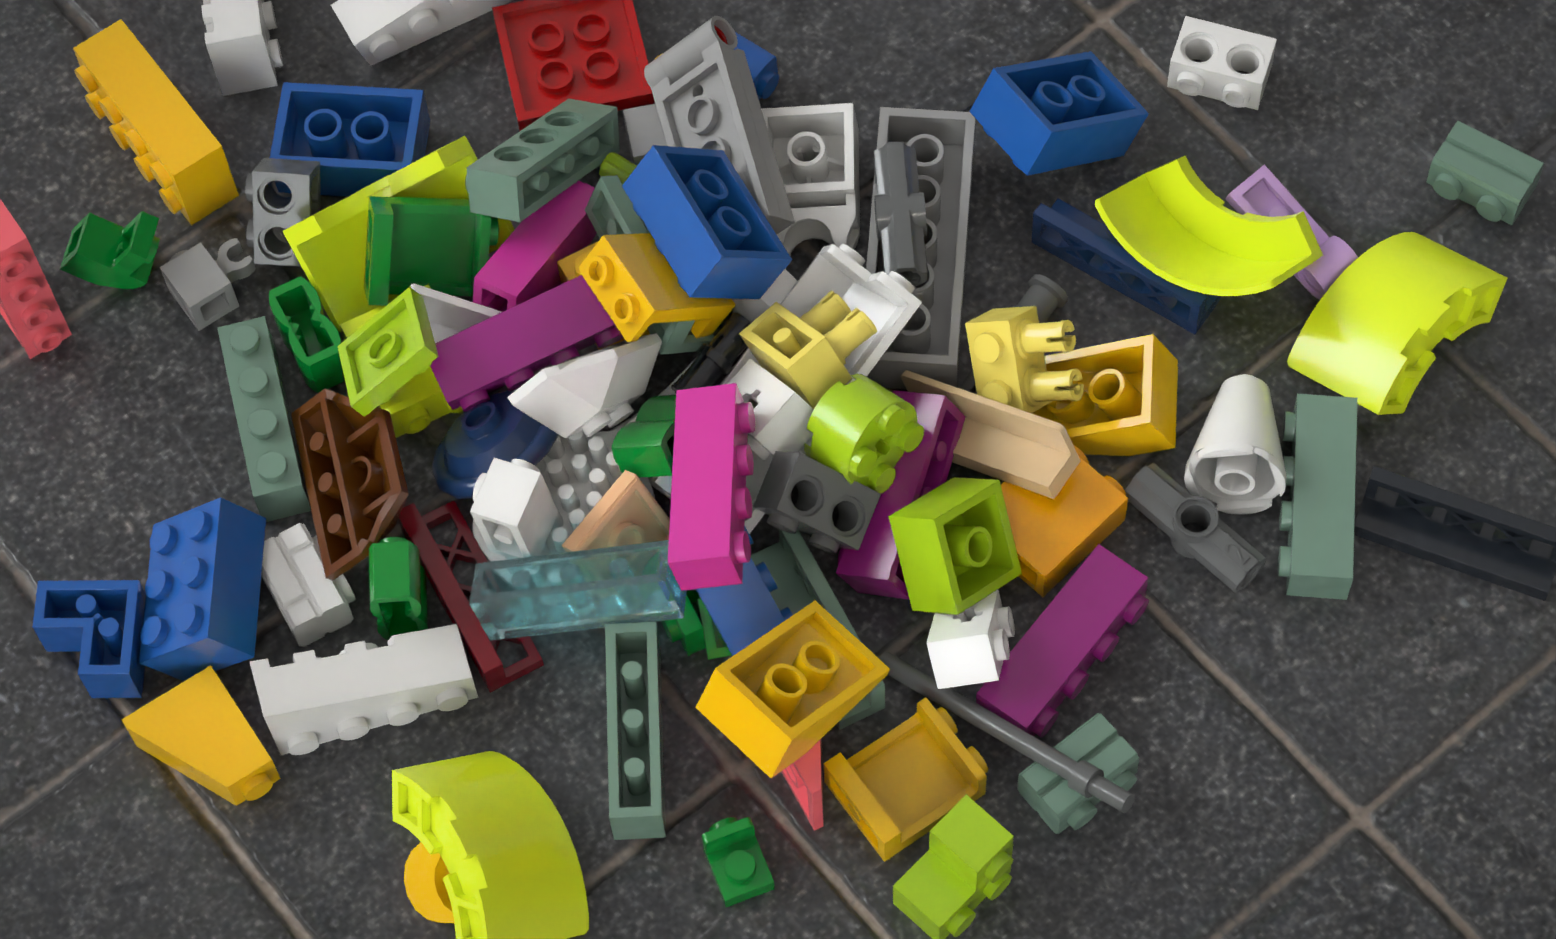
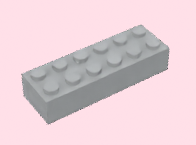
(945, 168)

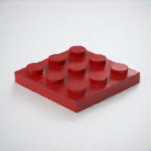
(571, 52)

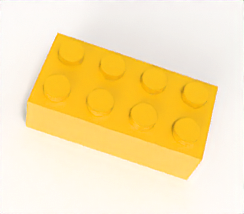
(154, 122)

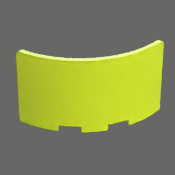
(334, 239)
(1199, 244)
(1387, 315)
(501, 844)

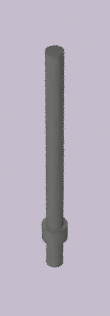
(1081, 775)

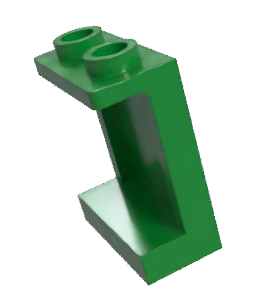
(423, 245)

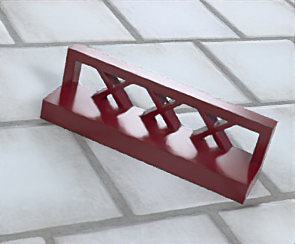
(452, 594)

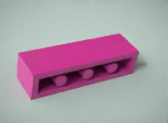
(710, 487)

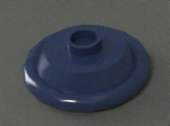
(487, 433)

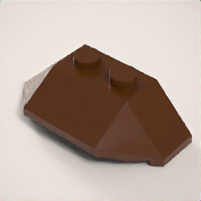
(349, 476)

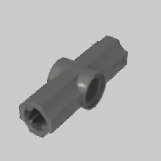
(900, 212)
(1215, 548)

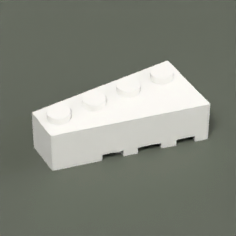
(392, 26)
(241, 44)
(362, 688)

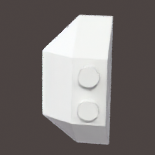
(591, 388)

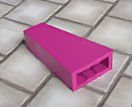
(529, 256)

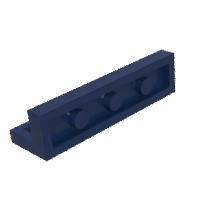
(1098, 253)

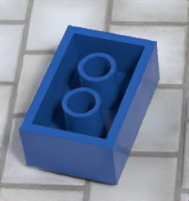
(1058, 112)
(351, 131)
(706, 223)
(203, 589)

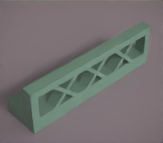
(613, 214)
(800, 584)

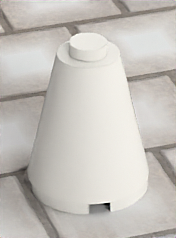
(1238, 450)

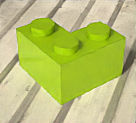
(963, 866)

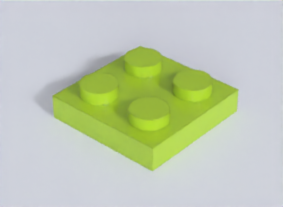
(387, 352)

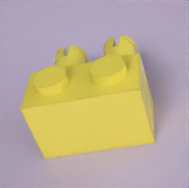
(809, 349)
(1010, 358)

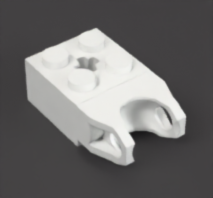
(819, 171)

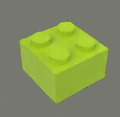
(955, 545)

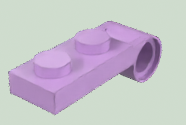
(1266, 196)

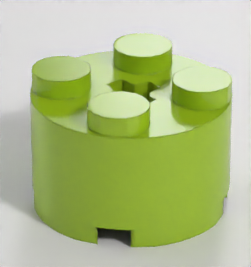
(863, 432)

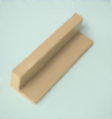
(1006, 440)

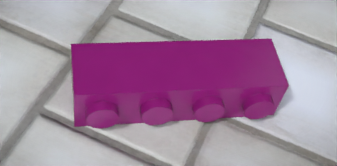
(520, 342)
(876, 564)
(1066, 642)

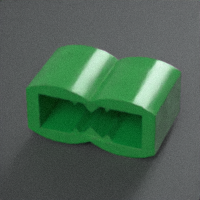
(307, 333)
(648, 443)
(397, 587)

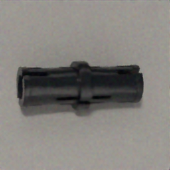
(715, 357)

